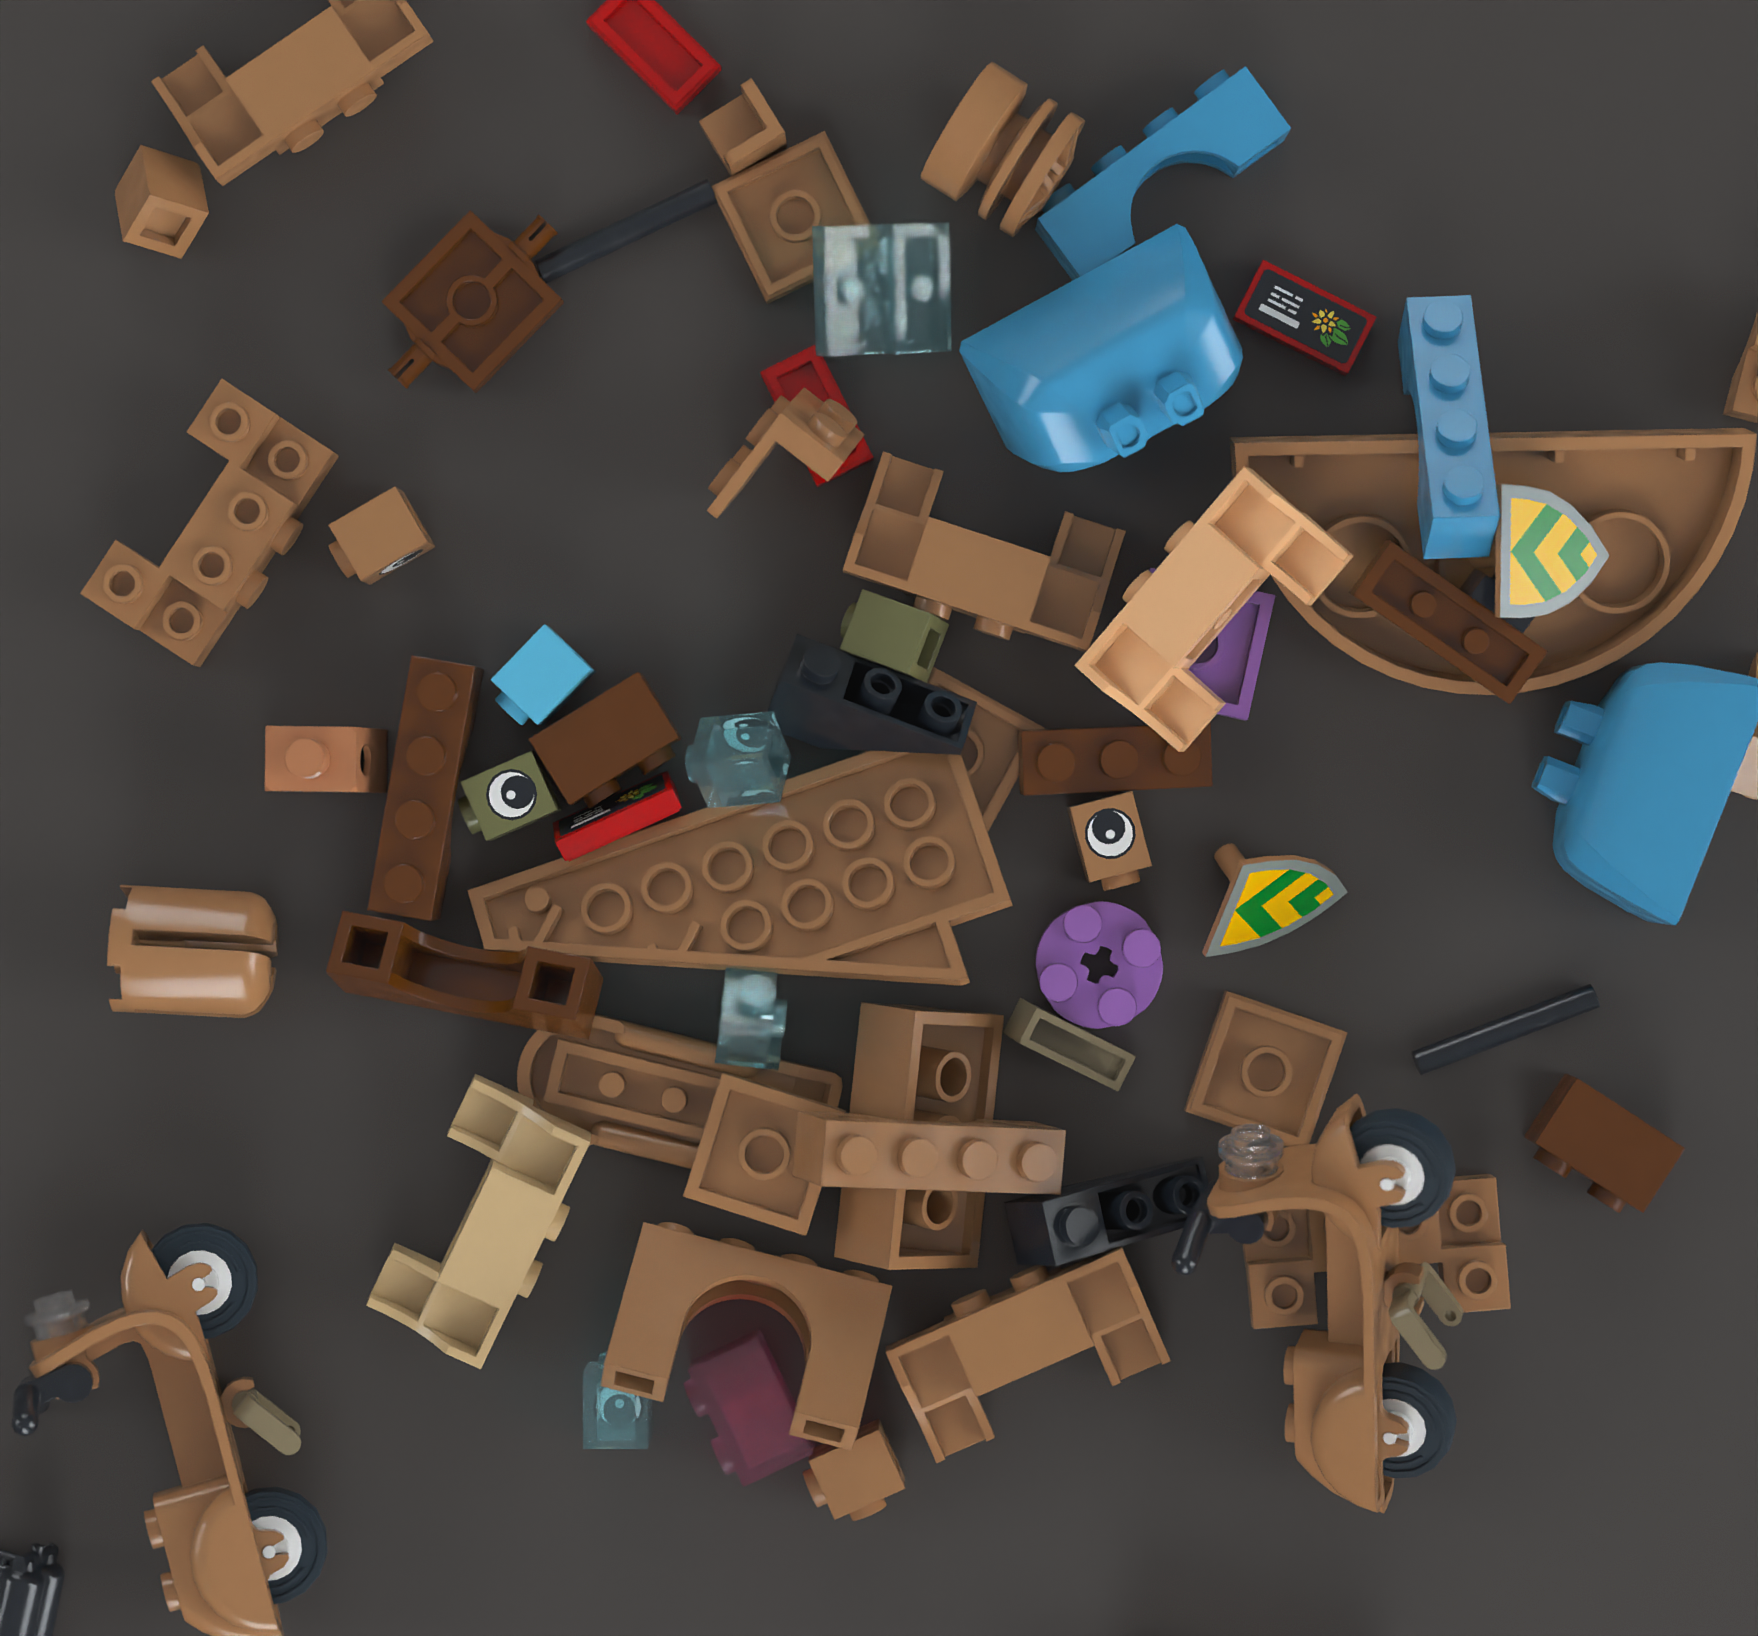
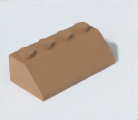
(925, 1069)

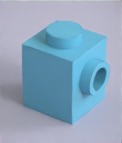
(541, 678)

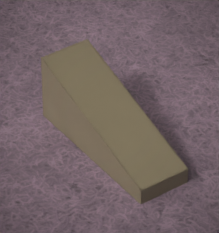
(1068, 1044)

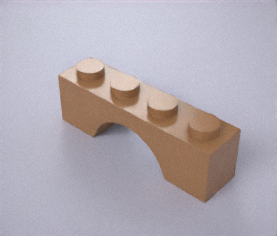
(928, 1155)

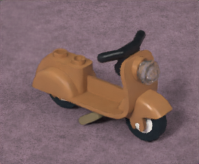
(1355, 1405)
(226, 1546)

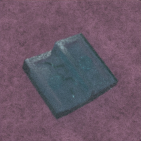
(882, 289)

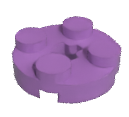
(1113, 998)

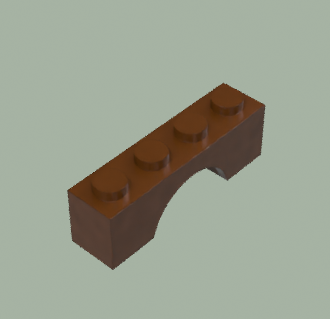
(422, 788)
(516, 988)

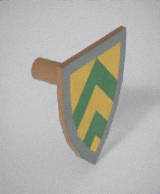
(1540, 553)
(1268, 898)

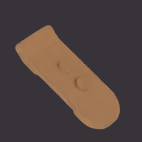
(645, 1085)

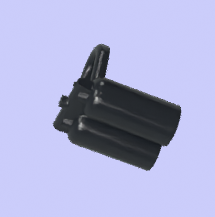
(30, 1591)

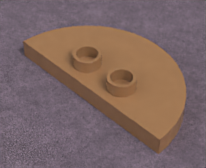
(1652, 496)

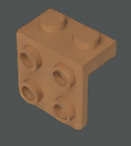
(808, 428)

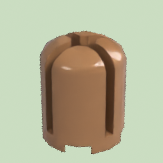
(193, 951)

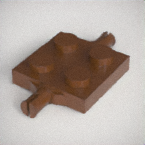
(472, 301)

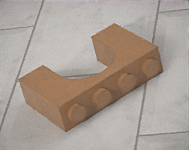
(684, 1273)

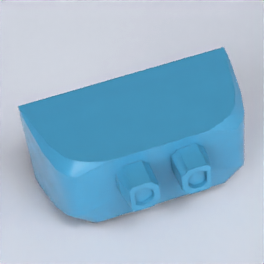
(1107, 357)
(1648, 782)

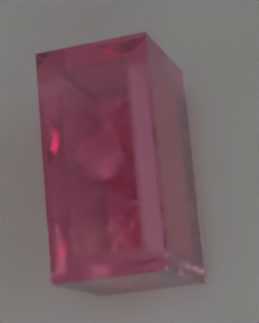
(748, 1408)

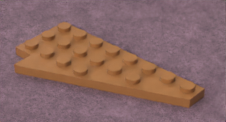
(833, 881)

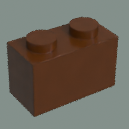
(606, 741)
(1602, 1143)

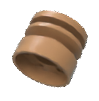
(1002, 149)

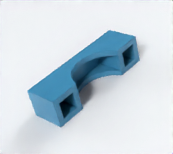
(1224, 130)
(1455, 456)

